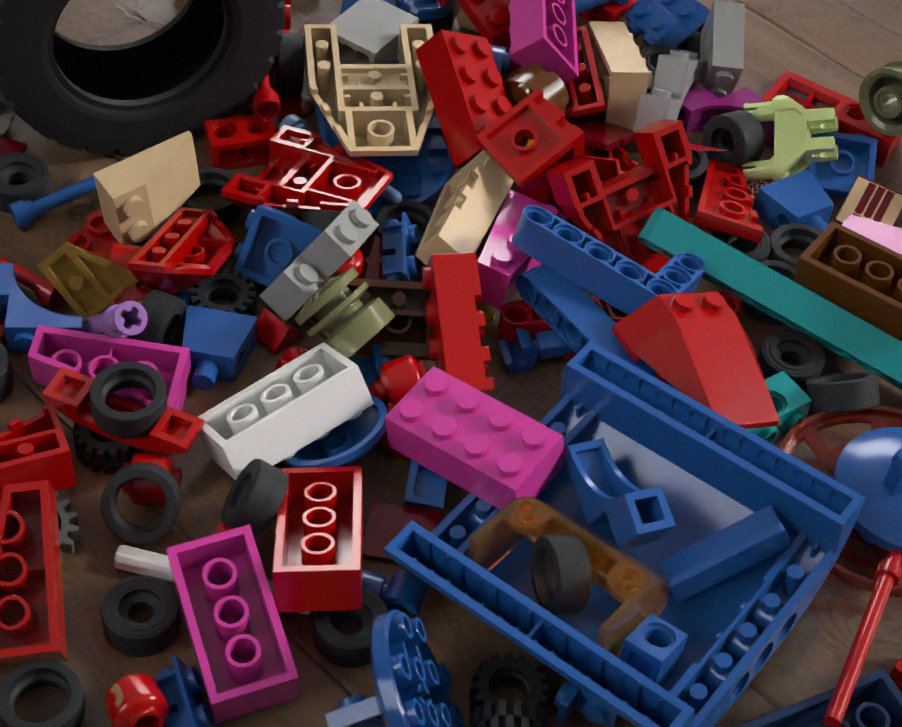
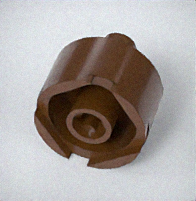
(533, 77)

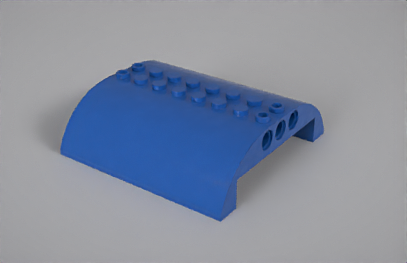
(710, 481)

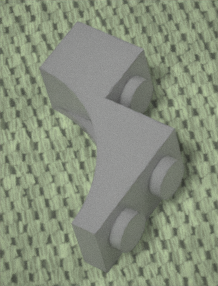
(670, 85)
(319, 260)

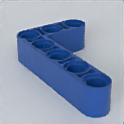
(598, 266)

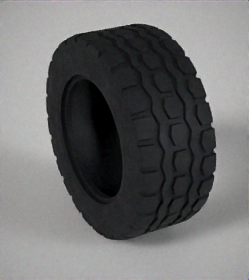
(139, 89)

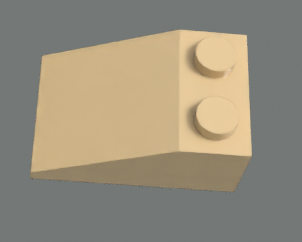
(147, 188)

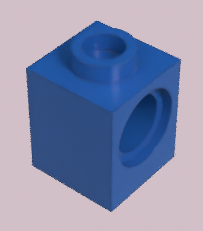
(654, 648)

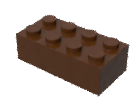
(855, 276)

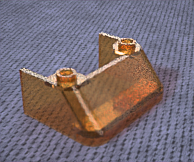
(614, 570)

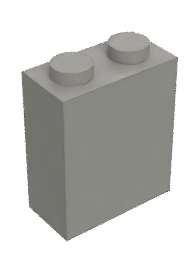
(370, 32)
(723, 47)

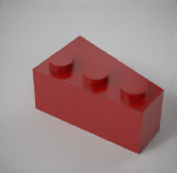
(36, 452)

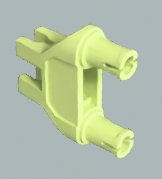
(792, 138)

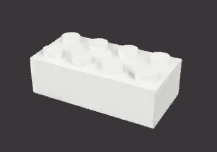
(285, 410)

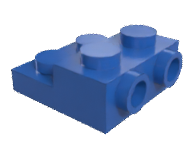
(665, 20)
(855, 158)
(271, 243)

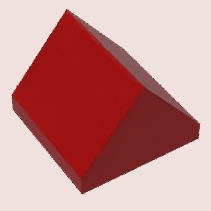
(275, 332)

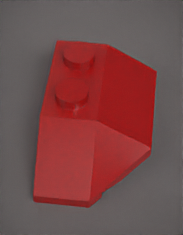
(585, 91)
(183, 251)

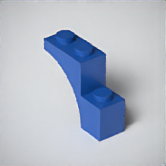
(24, 316)
(607, 496)

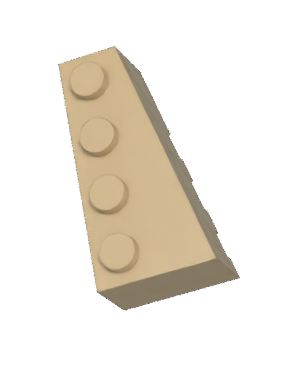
(620, 71)
(465, 209)

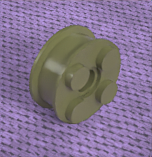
(882, 98)

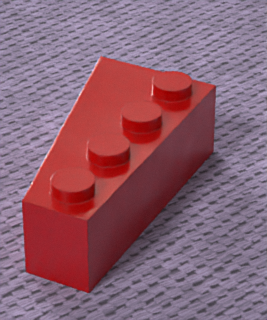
(454, 319)
(30, 576)

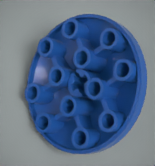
(874, 469)
(406, 681)

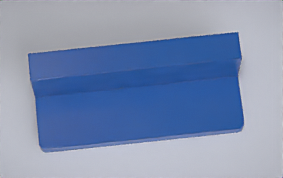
(724, 553)

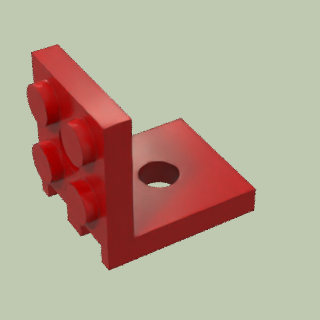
(542, 121)

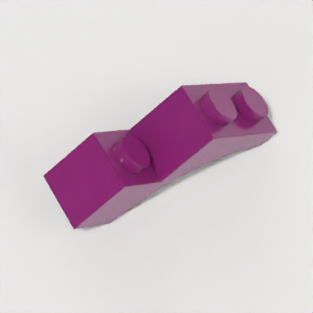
(702, 105)

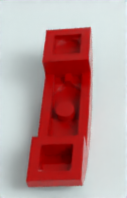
(71, 396)

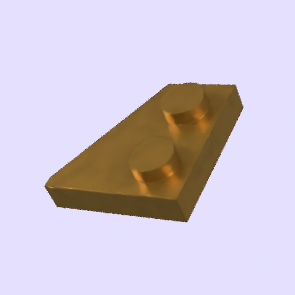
(85, 278)

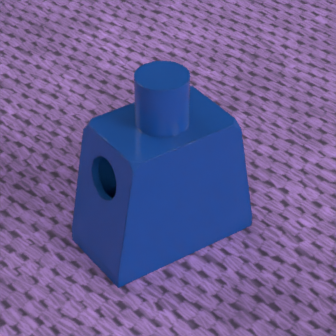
(794, 200)
(218, 344)

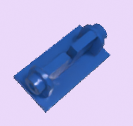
(401, 239)
(182, 690)

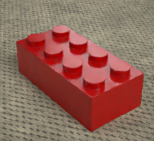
(463, 90)
(320, 541)

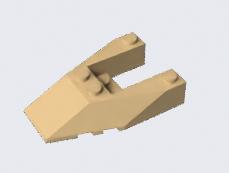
(370, 105)

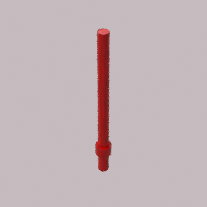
(887, 577)

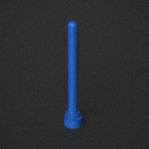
(26, 212)

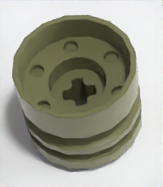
(344, 314)

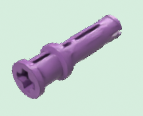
(118, 325)

